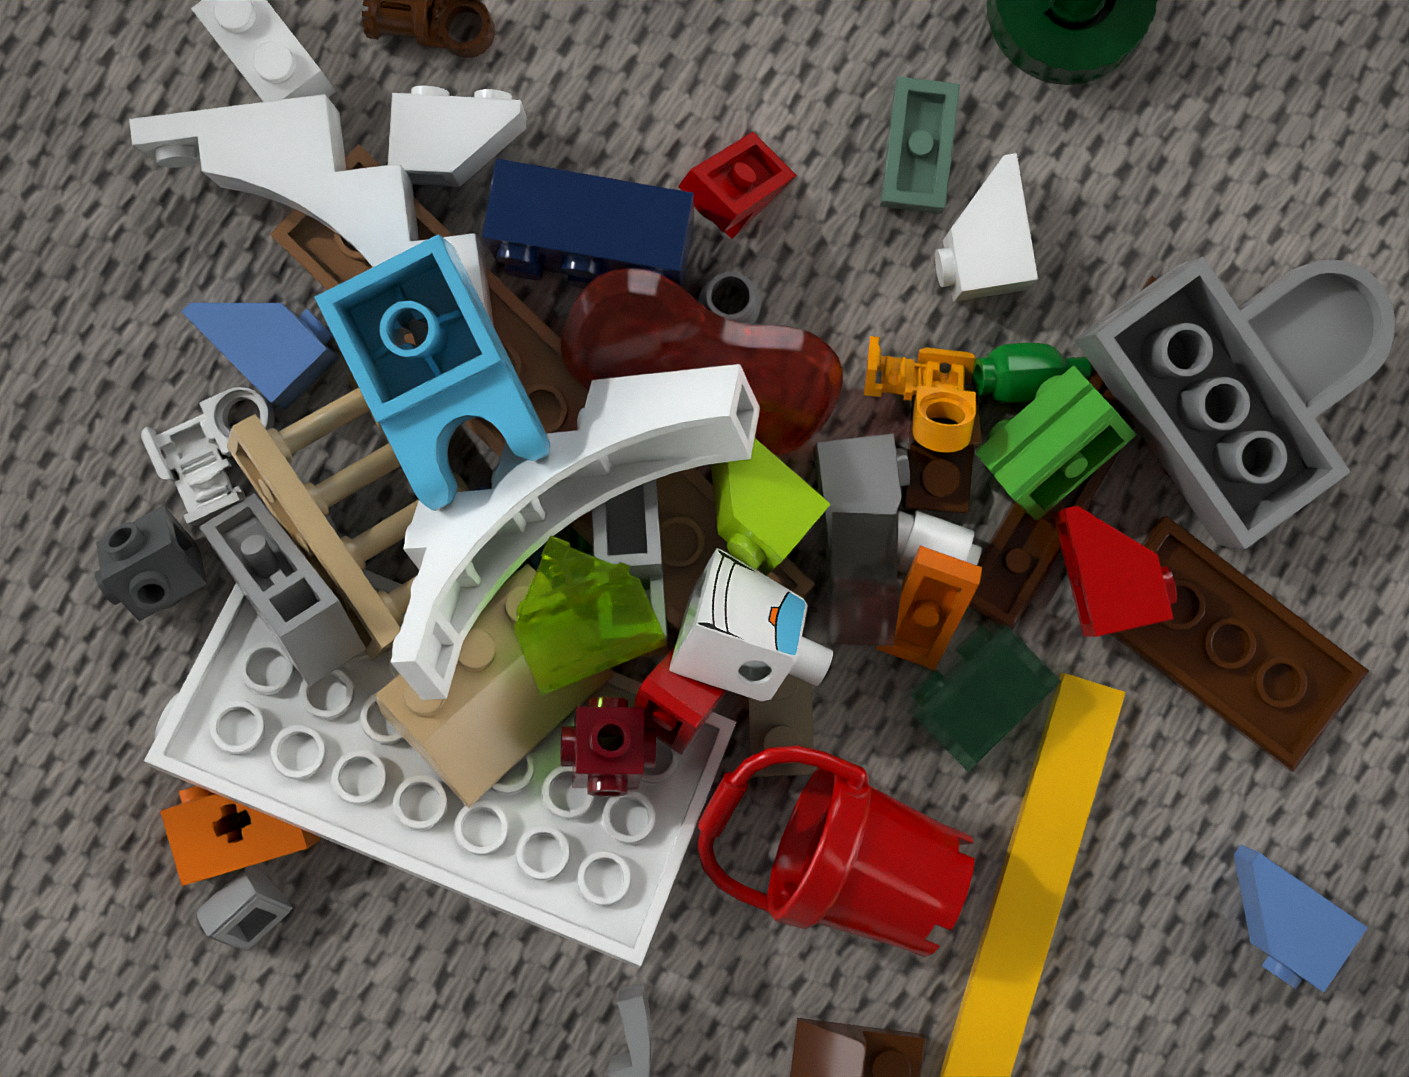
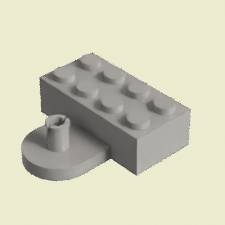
(1237, 389)

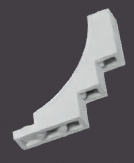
(297, 158)

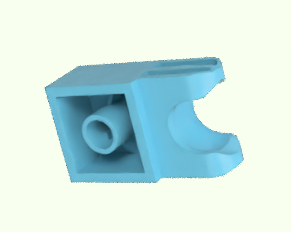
(445, 381)

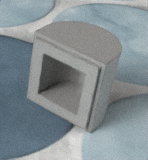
(243, 909)

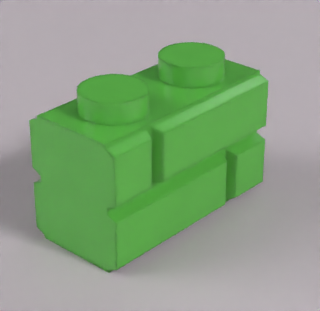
(1054, 442)

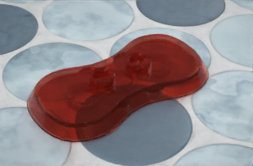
(650, 325)

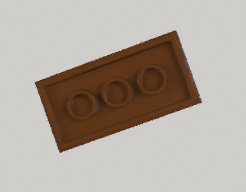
(1243, 651)

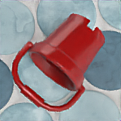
(848, 856)

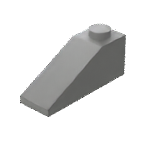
(860, 477)
(284, 589)

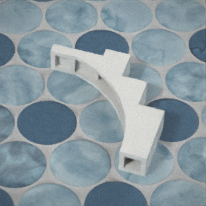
(624, 438)

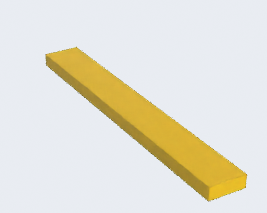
(1033, 879)

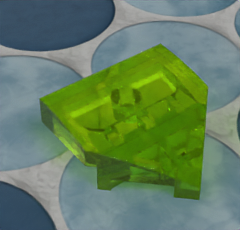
(582, 618)

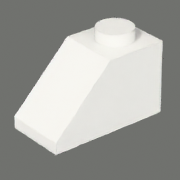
(991, 240)

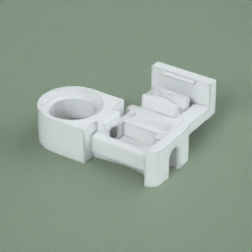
(195, 454)

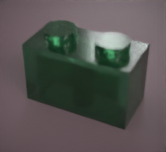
(981, 694)

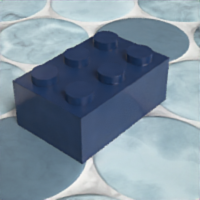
(584, 224)

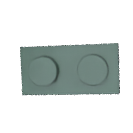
(919, 145)

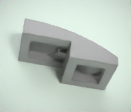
(636, 1022)

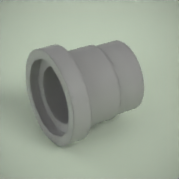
(751, 311)

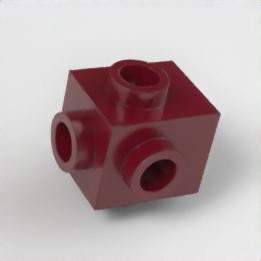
(601, 770)

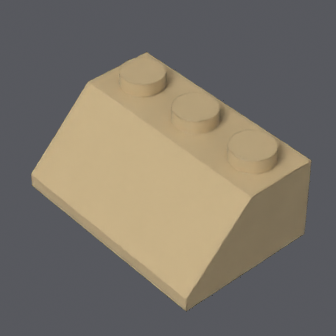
(491, 705)

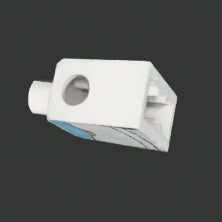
(745, 632)

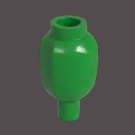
(1017, 371)

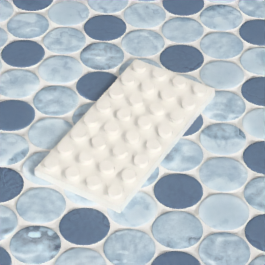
(347, 775)

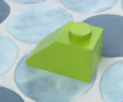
(763, 508)

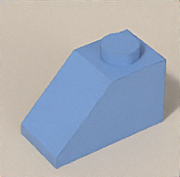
(268, 344)
(1293, 923)

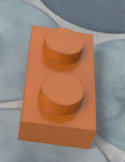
(932, 606)

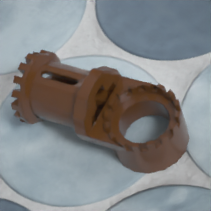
(428, 23)

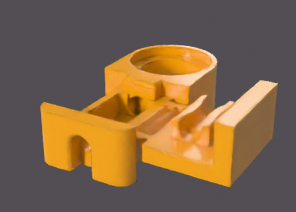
(936, 392)

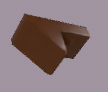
(941, 478)
(854, 1051)

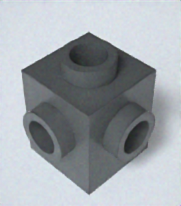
(149, 564)

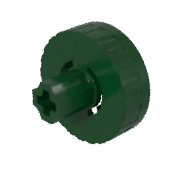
(1064, 53)

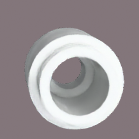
(933, 534)

